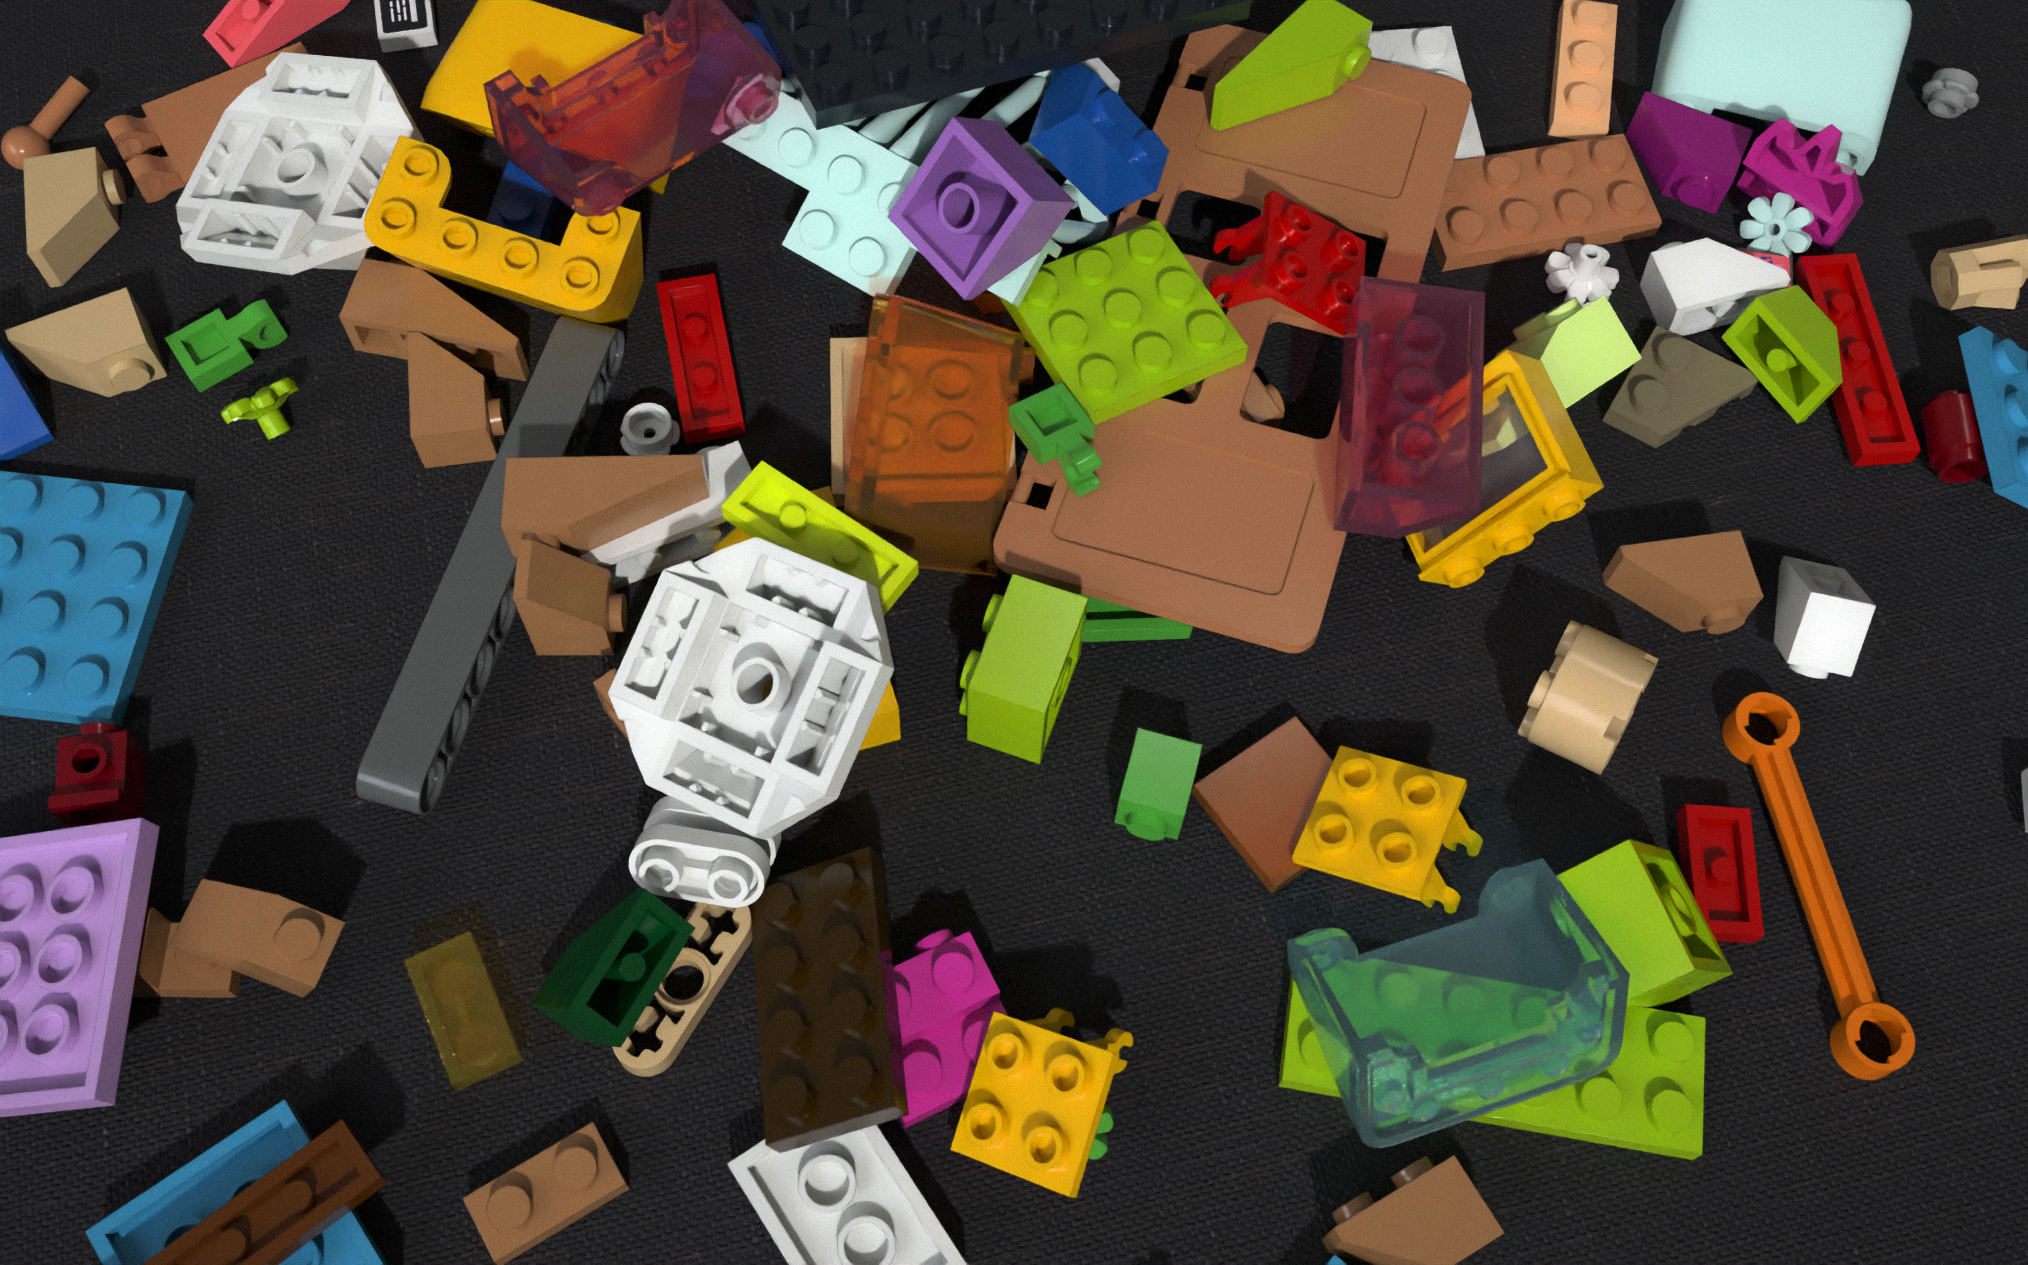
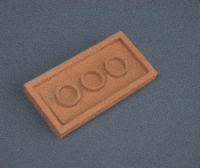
(1541, 202)

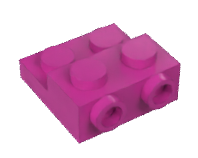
(943, 1020)

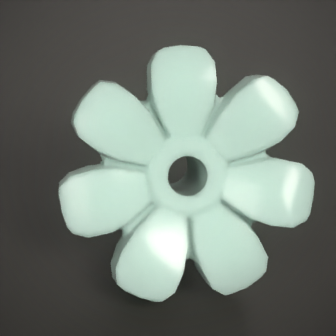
(1777, 225)

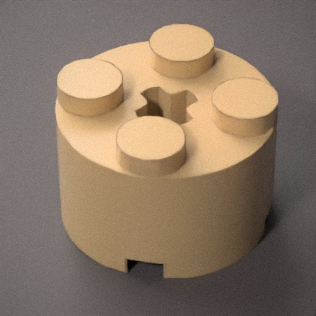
(1587, 696)

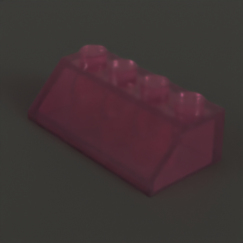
(1410, 408)

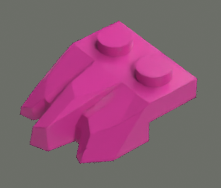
(1807, 172)

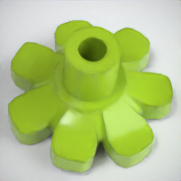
(264, 407)

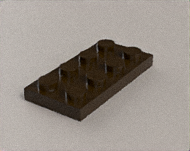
(827, 1002)

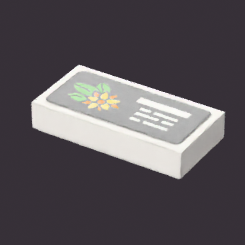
(405, 24)

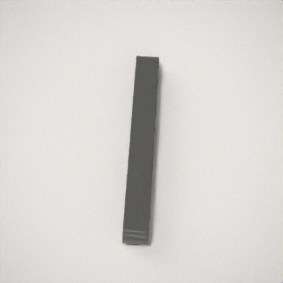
(474, 600)

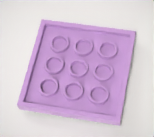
(69, 961)

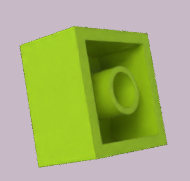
(1023, 667)
(1648, 921)

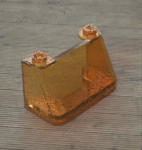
(935, 432)

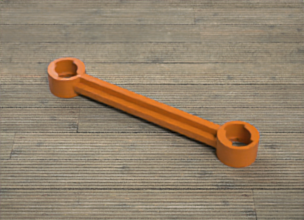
(1817, 888)

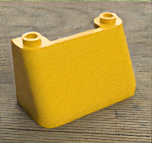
(527, 41)

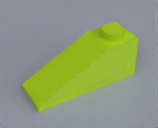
(1295, 64)

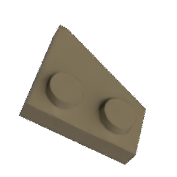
(1675, 388)

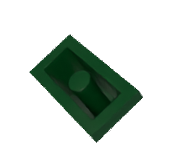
(614, 970)

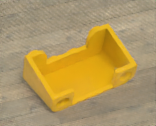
(586, 278)

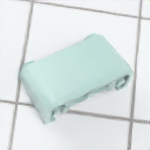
(1790, 62)

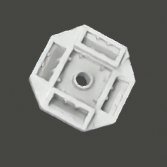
(295, 167)
(700, 675)

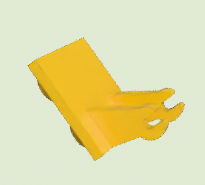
(1386, 826)
(1038, 1099)

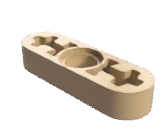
(672, 1036)

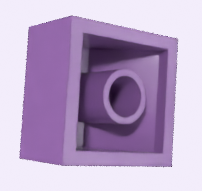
(979, 206)

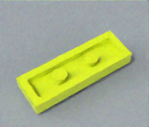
(794, 518)

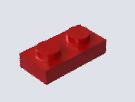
(1722, 869)

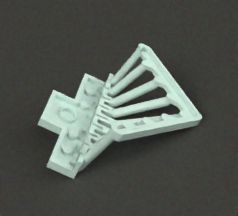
(862, 171)

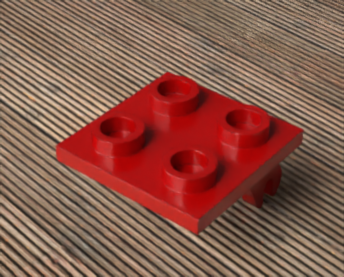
(1303, 262)

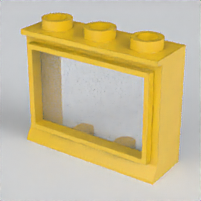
(1529, 475)

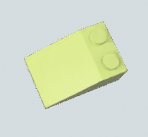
(1577, 346)

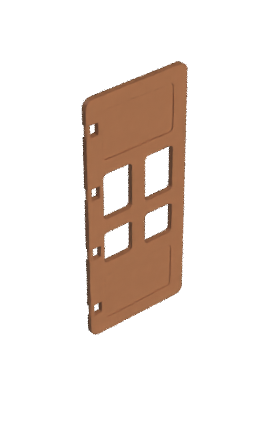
(1194, 501)

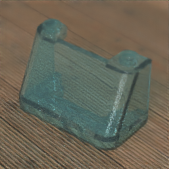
(1466, 1010)

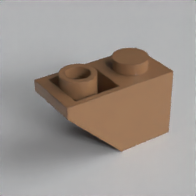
(1426, 1221)

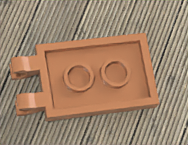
(181, 126)

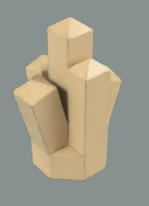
(1981, 273)

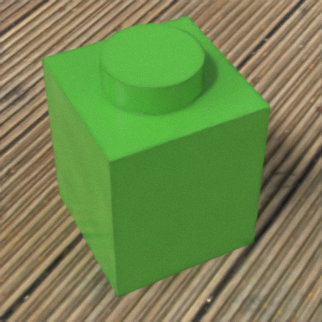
(1157, 785)

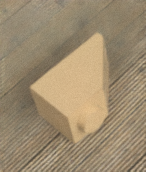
(69, 210)
(92, 345)

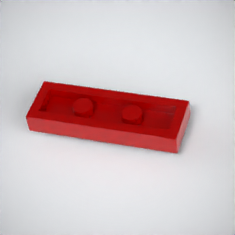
(700, 359)

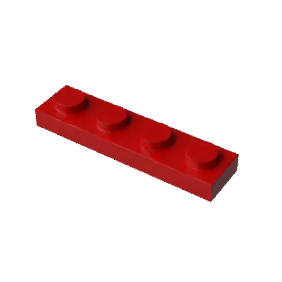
(1870, 396)

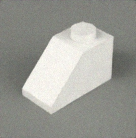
(1705, 284)
(1820, 618)

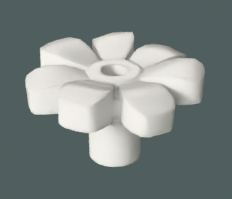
(1581, 272)

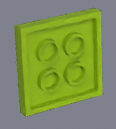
(1126, 323)

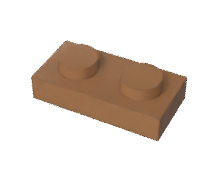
(545, 1194)

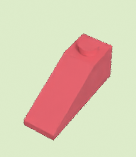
(258, 27)

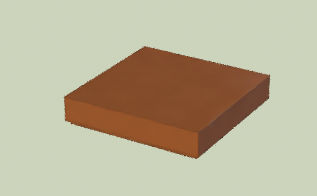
(1266, 800)

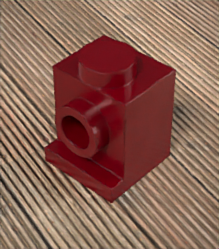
(109, 791)

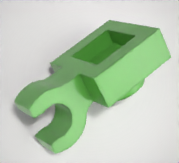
(218, 347)
(1059, 428)

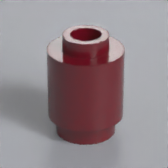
(1953, 437)

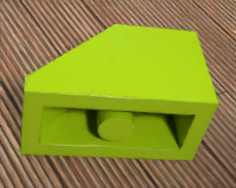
(1789, 349)

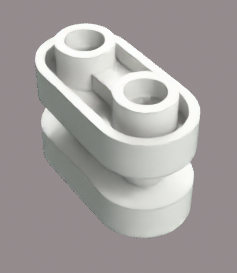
(700, 857)

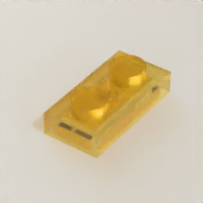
(463, 1011)

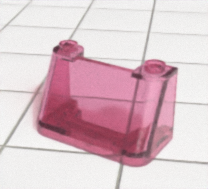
(638, 109)

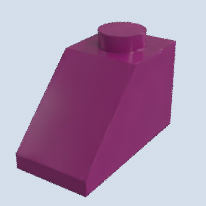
(1687, 150)

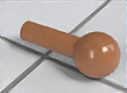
(34, 139)

